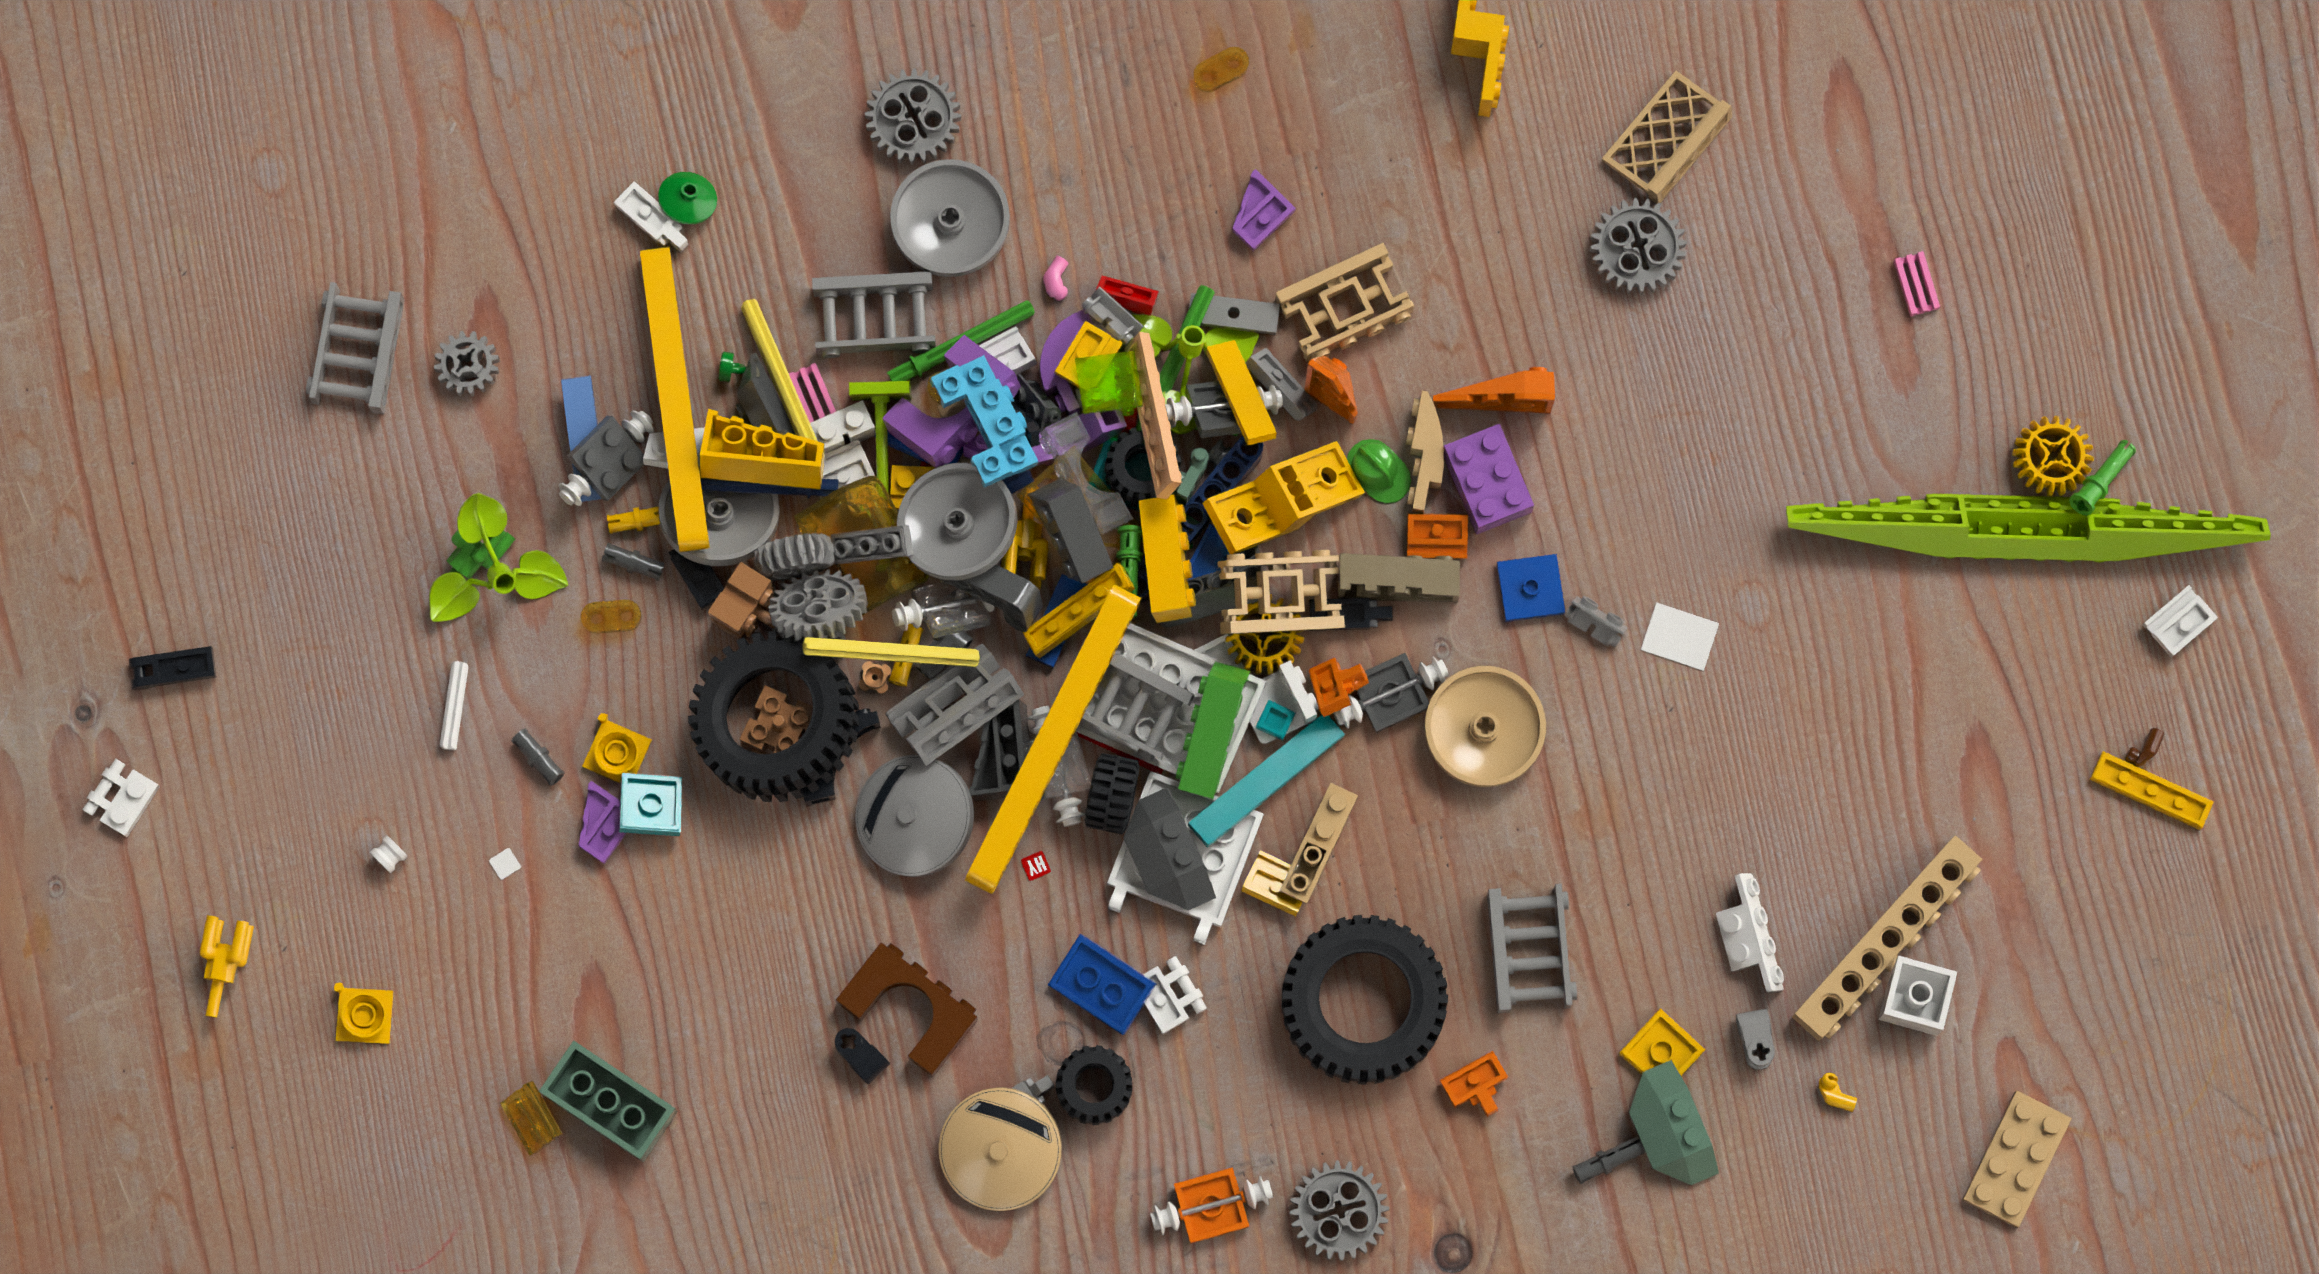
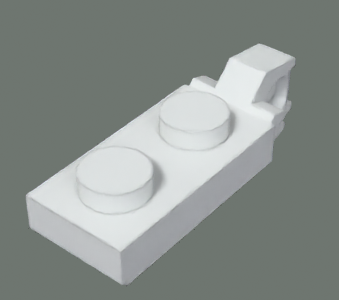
(649, 216)

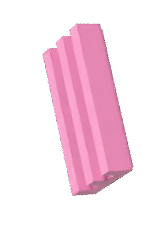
(1910, 259)
(803, 373)

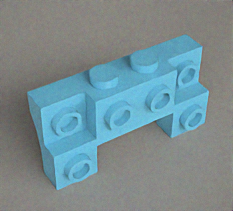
(994, 417)

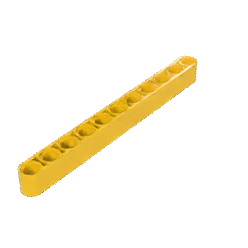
(674, 399)
(1053, 739)

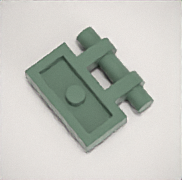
(1191, 479)

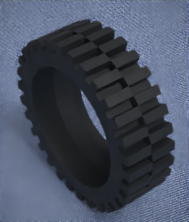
(808, 757)
(1353, 1059)

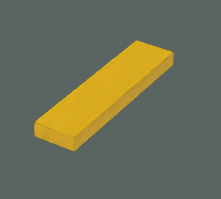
(1241, 392)
(1075, 611)
(2151, 790)

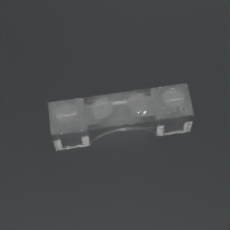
(1065, 443)

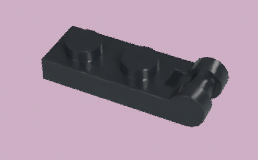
(173, 667)

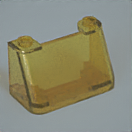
(857, 508)

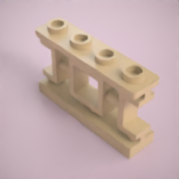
(1334, 282)
(1281, 617)

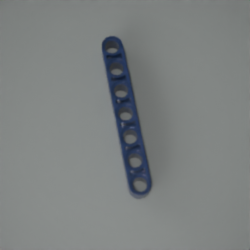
(1215, 481)

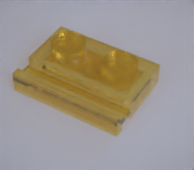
(531, 1118)

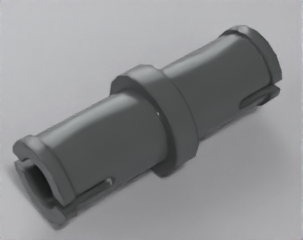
(633, 561)
(538, 757)

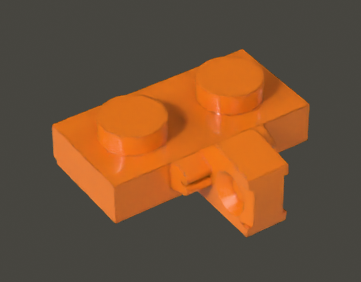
(1333, 685)
(1476, 1083)

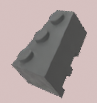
(1072, 530)
(1001, 753)

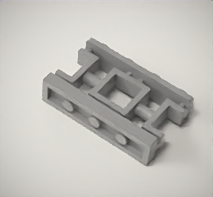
(942, 730)

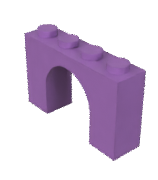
(941, 438)

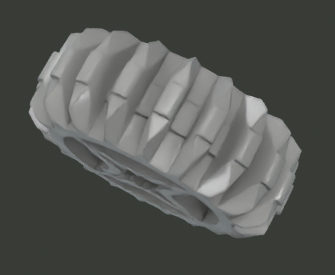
(794, 556)

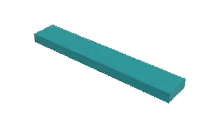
(1265, 780)

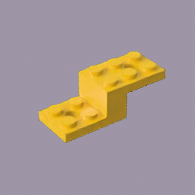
(1482, 37)
(1283, 498)

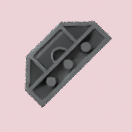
(759, 399)
(1167, 853)

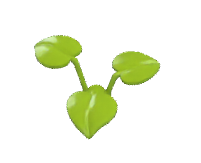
(1190, 346)
(535, 578)

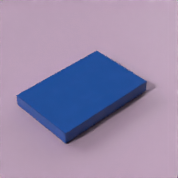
(1102, 984)

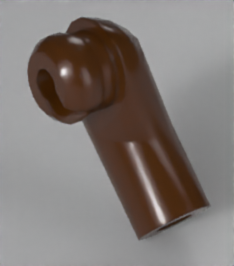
(2149, 750)

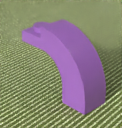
(1052, 354)
(1100, 428)

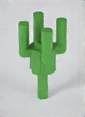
(470, 556)

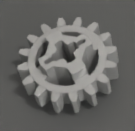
(473, 353)

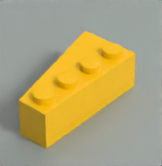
(758, 454)

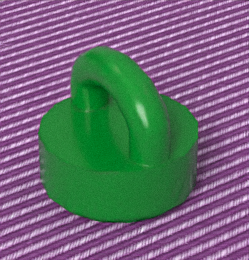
(727, 367)

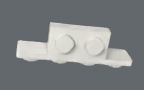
(1747, 935)

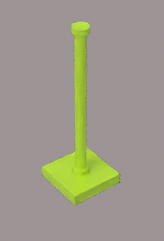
(880, 394)

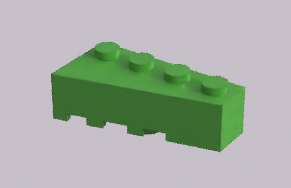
(1212, 729)

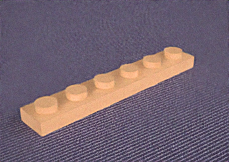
(1154, 419)

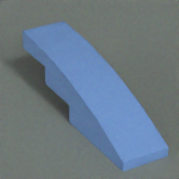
(580, 415)

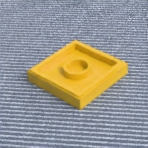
(1659, 1042)

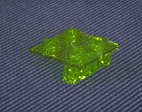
(1109, 383)

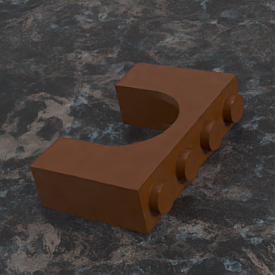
(887, 971)

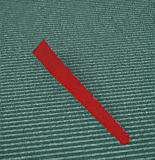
(1146, 765)

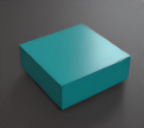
(1275, 720)

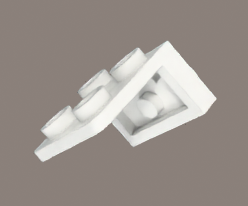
(1286, 690)

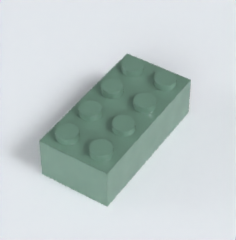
(608, 1101)

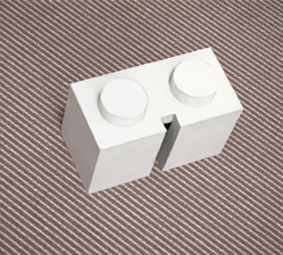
(850, 420)

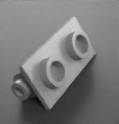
(1112, 316)
(1606, 625)

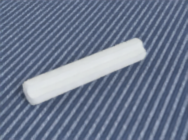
(454, 705)

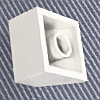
(1918, 996)

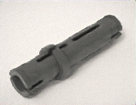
(1607, 1160)

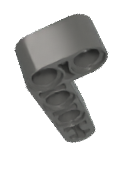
(1007, 591)
(1216, 594)

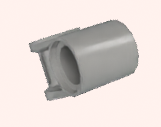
(1755, 1033)

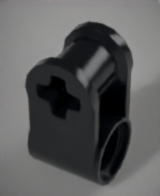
(863, 1058)

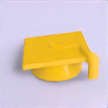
(616, 750)
(364, 1015)

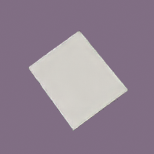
(1679, 636)

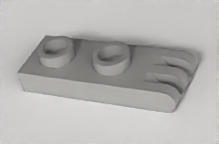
(1271, 372)

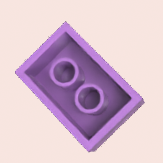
(1488, 479)

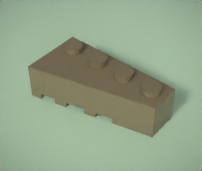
(1398, 578)

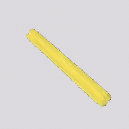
(777, 369)
(890, 652)

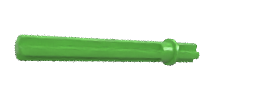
(977, 334)
(1175, 359)

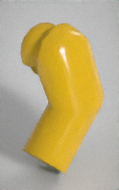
(1832, 1094)

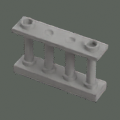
(857, 288)
(379, 366)
(1148, 684)
(1505, 965)

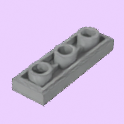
(1253, 315)
(872, 544)

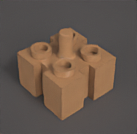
(743, 603)
(777, 724)

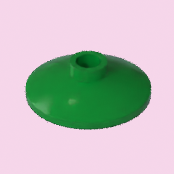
(685, 207)

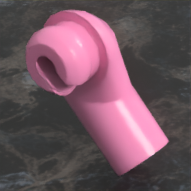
(1053, 281)

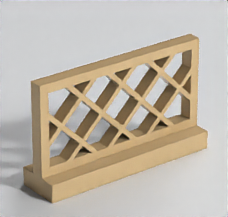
(1690, 147)

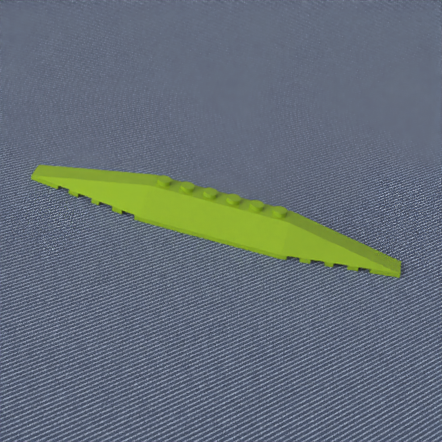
(2025, 527)

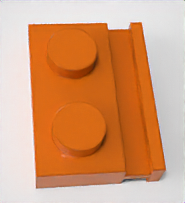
(1437, 535)

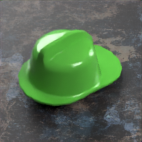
(1379, 471)

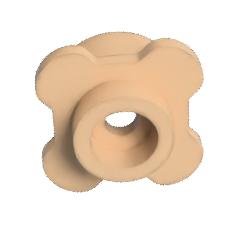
(870, 669)

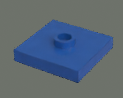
(1531, 588)

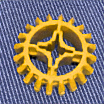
(2061, 462)
(1259, 659)

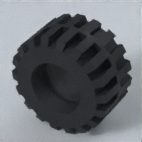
(1118, 477)
(1112, 793)
(1094, 1058)

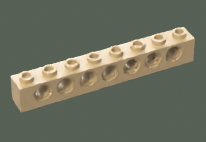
(1955, 855)

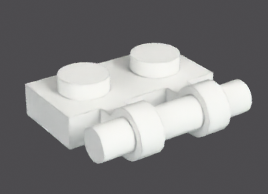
(128, 803)
(1163, 1004)

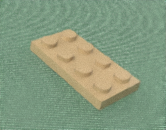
(2017, 1159)

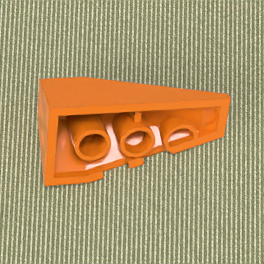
(1332, 386)
(1518, 392)

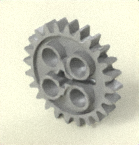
(889, 128)
(1613, 253)
(818, 605)
(1330, 1184)

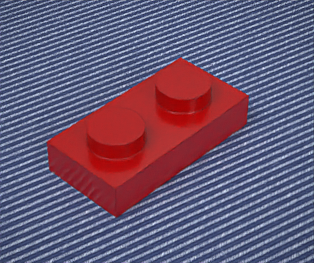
(1130, 296)

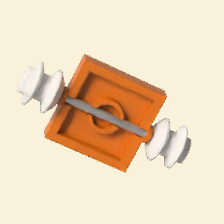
(1211, 1205)

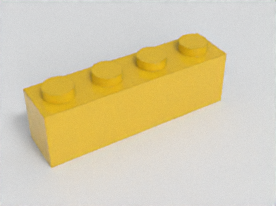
(1165, 558)

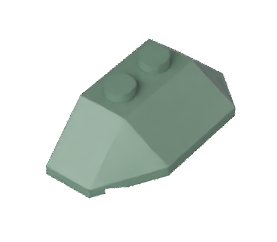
(1672, 1126)

